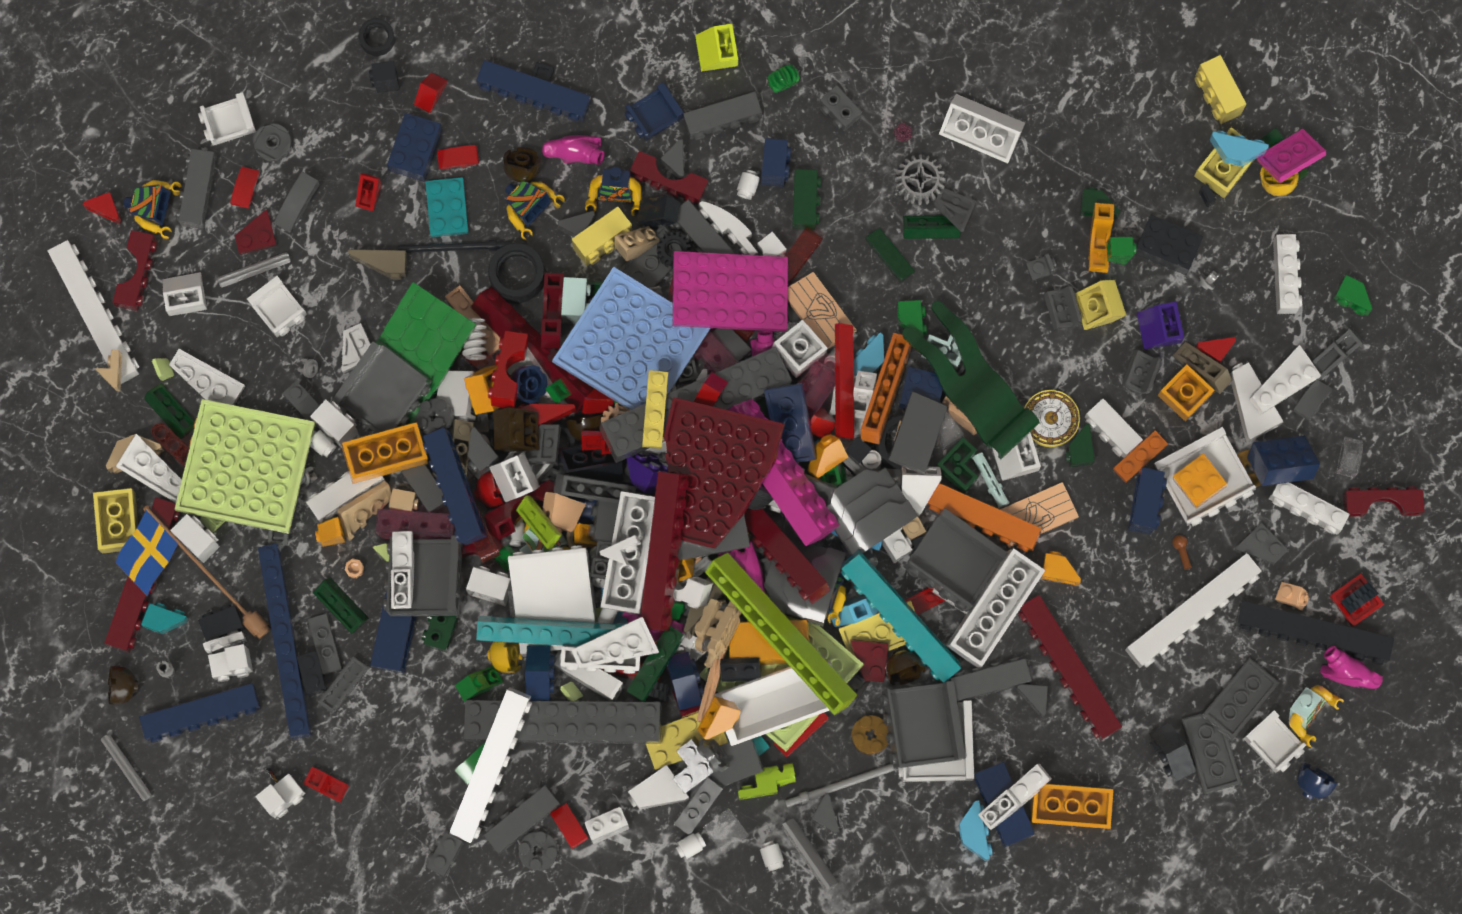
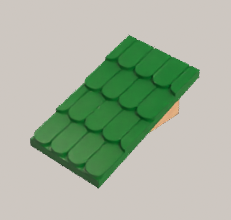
(427, 336)

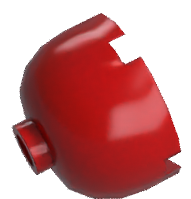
(488, 491)

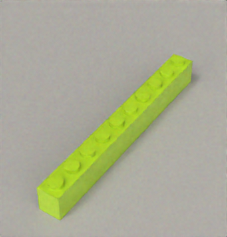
(781, 633)

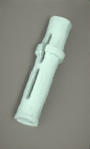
(990, 480)

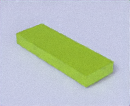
(538, 522)

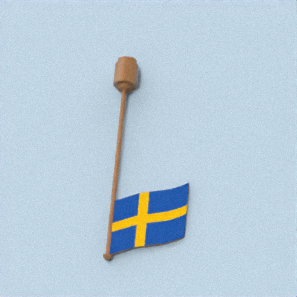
(151, 550)

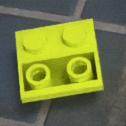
(717, 48)

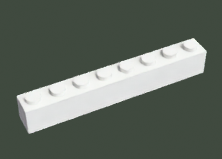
(91, 306)
(1193, 610)
(490, 764)

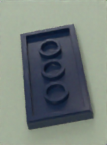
(789, 407)

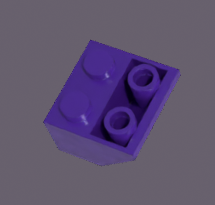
(1160, 326)
(644, 471)

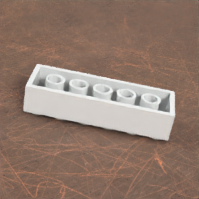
(625, 583)
(995, 608)

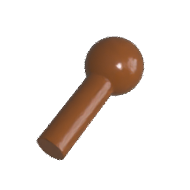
(1180, 542)

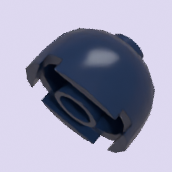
(530, 383)
(1315, 782)

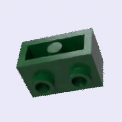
(443, 630)

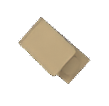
(113, 374)

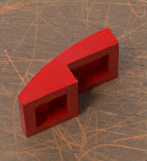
(458, 156)
(244, 187)
(594, 441)
(326, 784)
(569, 826)

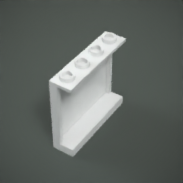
(1224, 459)
(948, 771)

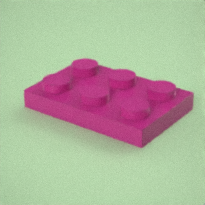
(1291, 155)

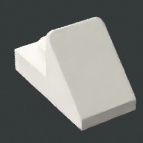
(616, 551)

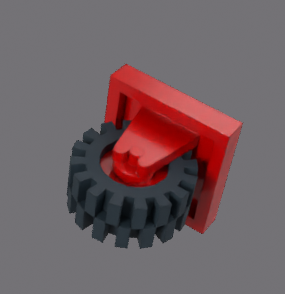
(1356, 600)

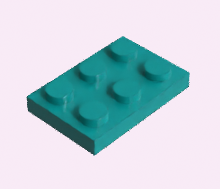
(446, 207)

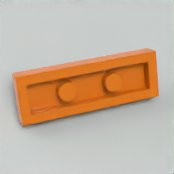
(1140, 456)

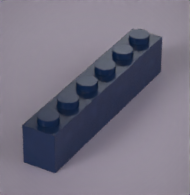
(533, 91)
(454, 486)
(200, 712)

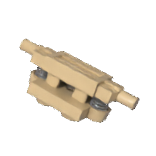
(716, 629)

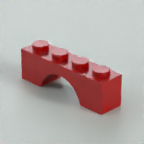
(513, 350)

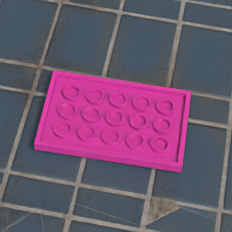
(730, 291)

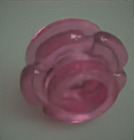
(903, 137)

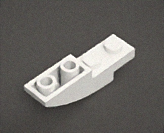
(725, 223)
(402, 570)
(1015, 797)

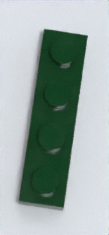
(655, 664)

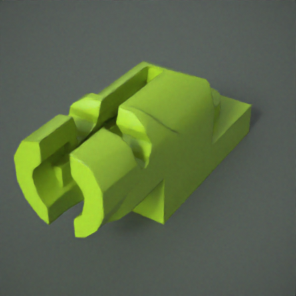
(768, 781)

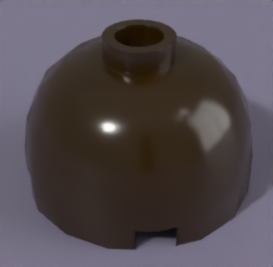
(521, 164)
(583, 423)
(904, 667)
(121, 685)

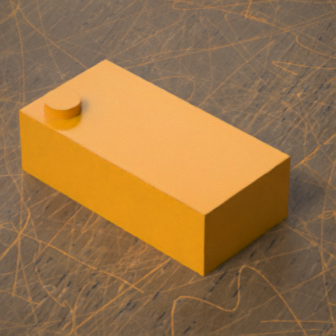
(384, 453)
(751, 644)
(1072, 806)

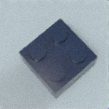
(774, 162)
(922, 383)
(539, 673)
(685, 681)

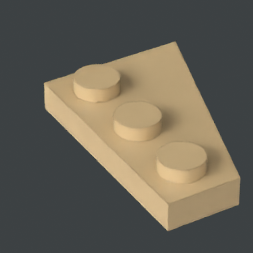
(359, 510)

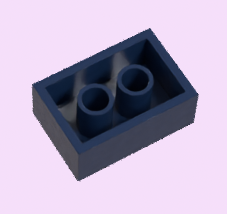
(414, 147)
(1283, 460)
(1147, 501)

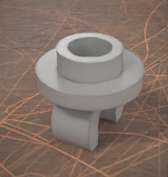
(1207, 281)
(310, 368)
(306, 479)

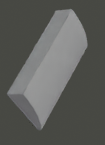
(809, 854)

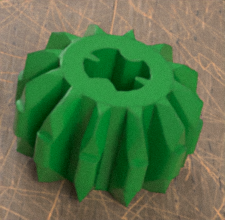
(783, 78)

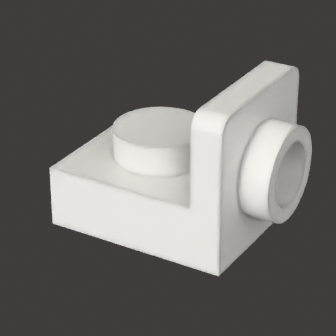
(864, 386)

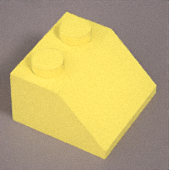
(1100, 304)

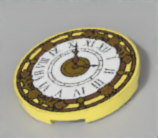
(1057, 418)

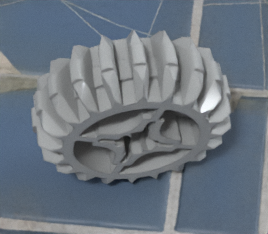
(920, 163)

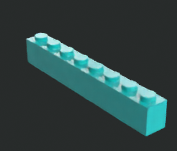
(900, 616)
(540, 630)

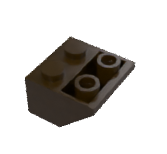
(516, 430)

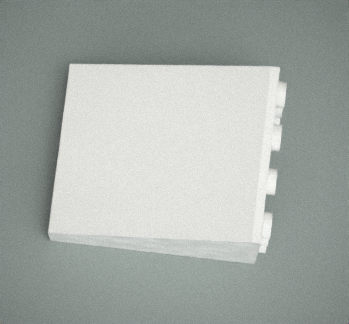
(552, 587)

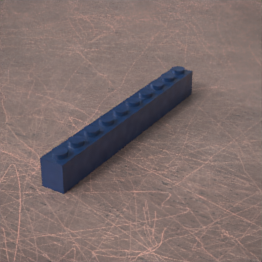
(284, 641)

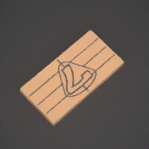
(816, 308)
(1045, 509)

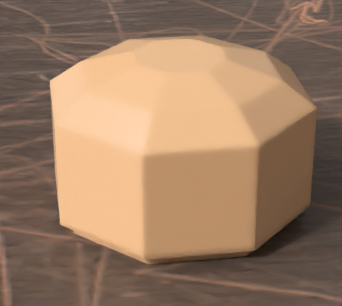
(354, 568)

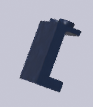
(654, 112)

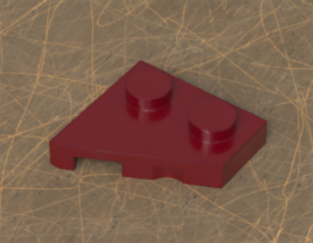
(256, 235)
(873, 657)

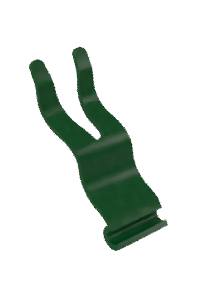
(981, 391)

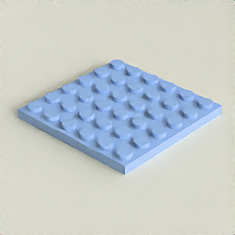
(624, 337)

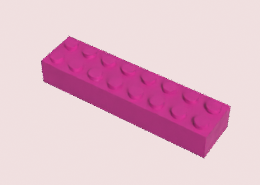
(793, 490)

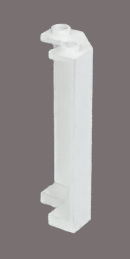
(771, 704)

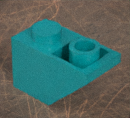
(162, 620)

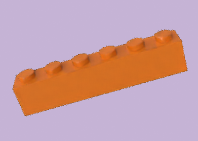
(885, 389)
(985, 517)

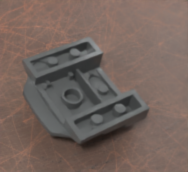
(869, 509)
(788, 600)

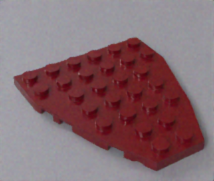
(724, 462)

